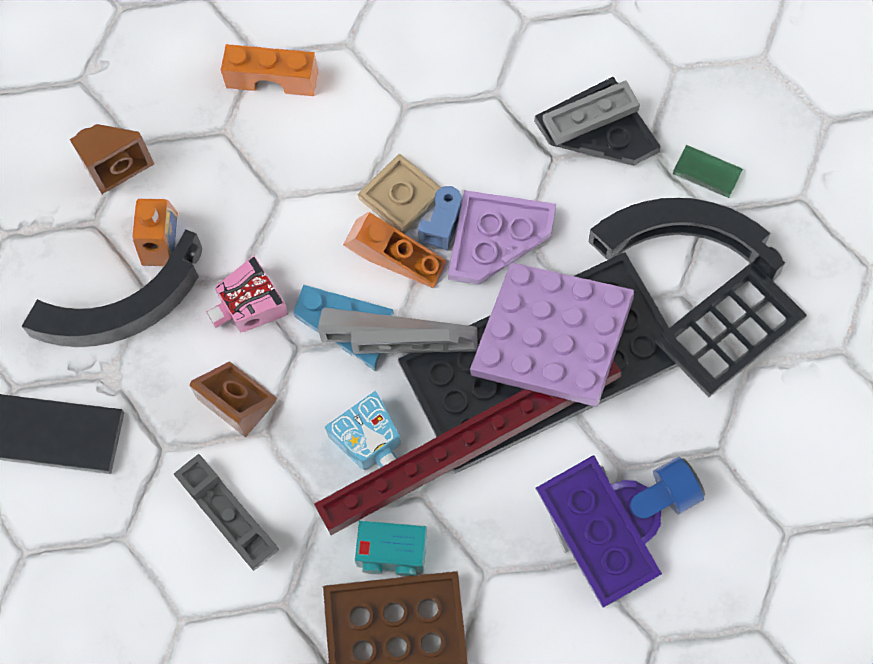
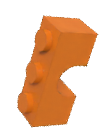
(289, 68)

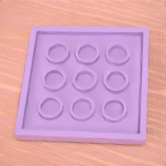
(553, 333)

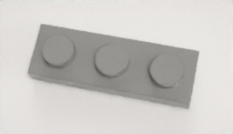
(591, 112)

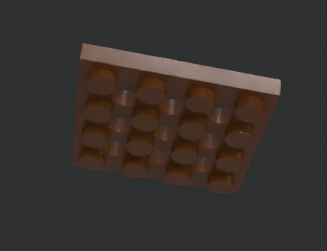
(408, 593)

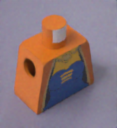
(154, 224)

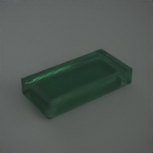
(707, 171)

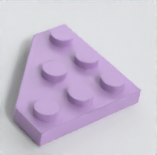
(496, 232)

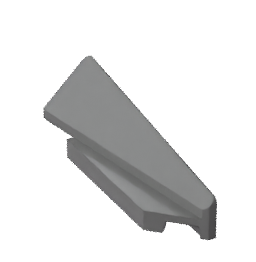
(393, 334)

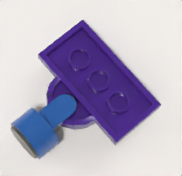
(612, 522)

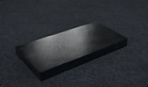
(59, 433)

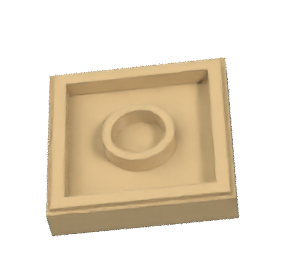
(400, 194)

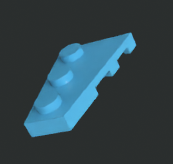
(313, 300)

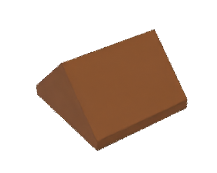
(233, 396)

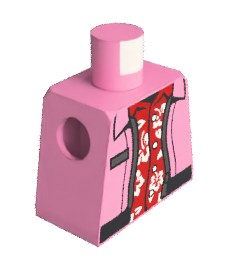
(247, 298)

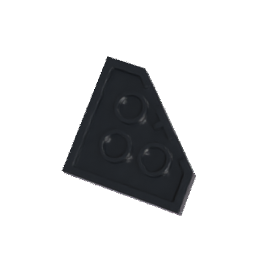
(621, 141)

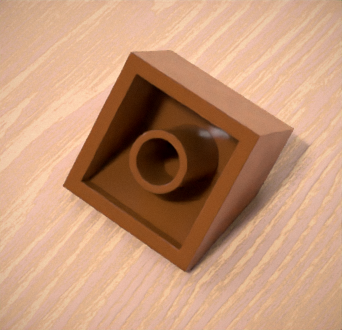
(111, 154)

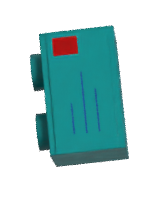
(391, 548)

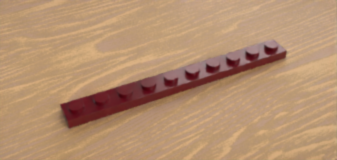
(440, 456)

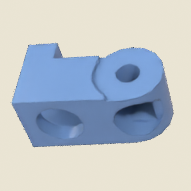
(443, 220)

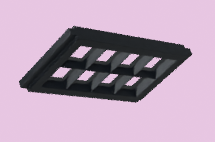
(690, 364)

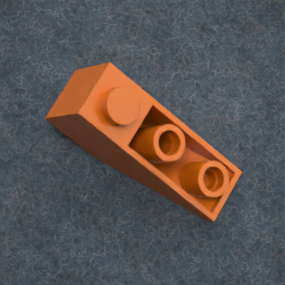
(393, 250)

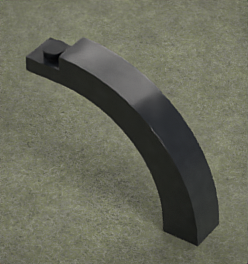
(688, 218)
(125, 317)

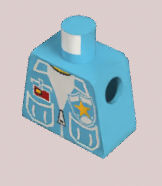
(366, 433)

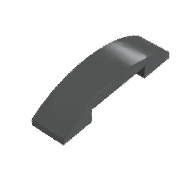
(226, 512)

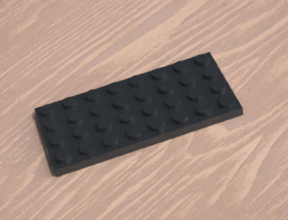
(453, 395)

